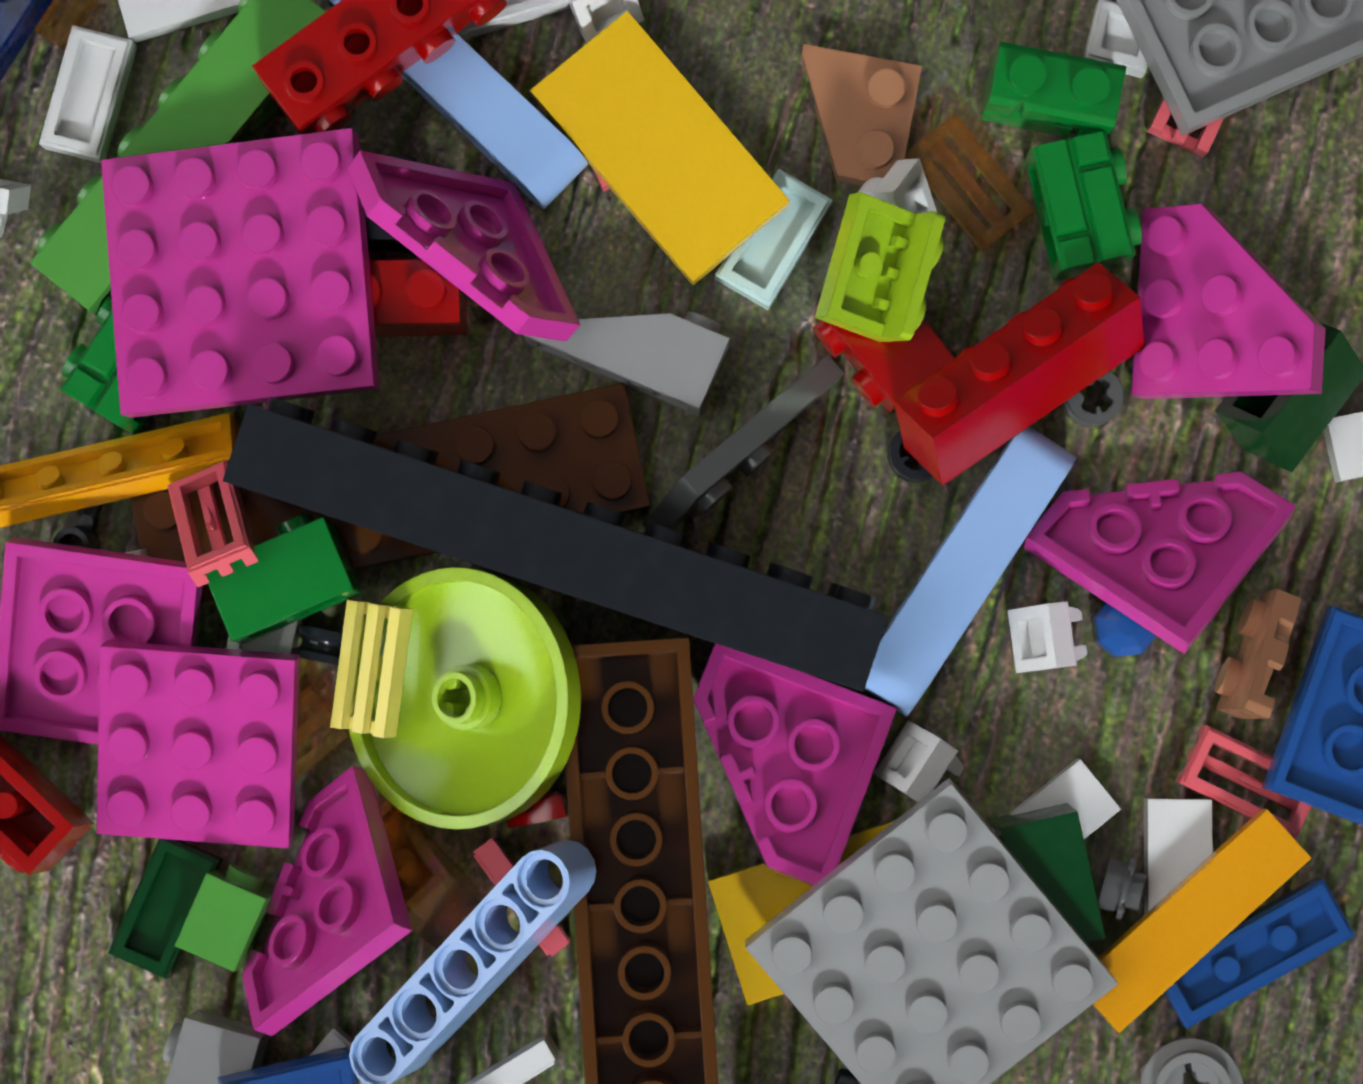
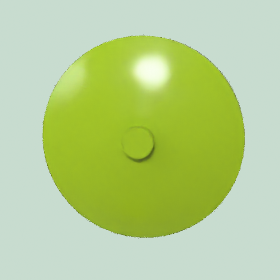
(482, 702)

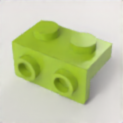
(880, 269)

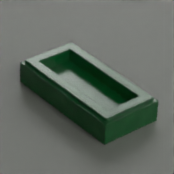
(162, 905)

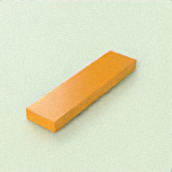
(113, 469)
(1197, 915)

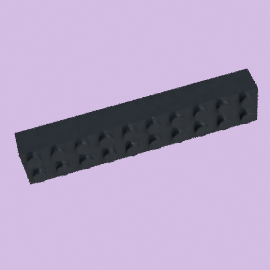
(555, 546)

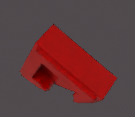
(549, 807)

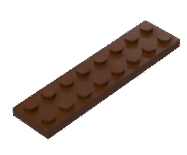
(564, 443)

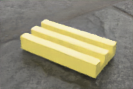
(363, 665)

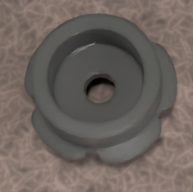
(1122, 887)

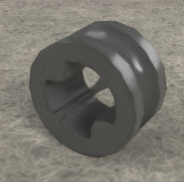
(1112, 395)

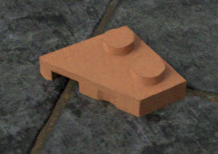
(862, 109)
(1267, 634)

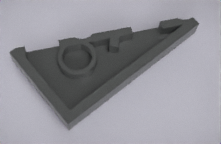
(744, 449)

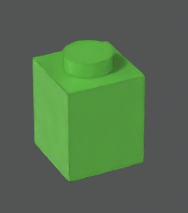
(226, 917)

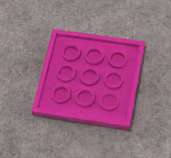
(239, 274)

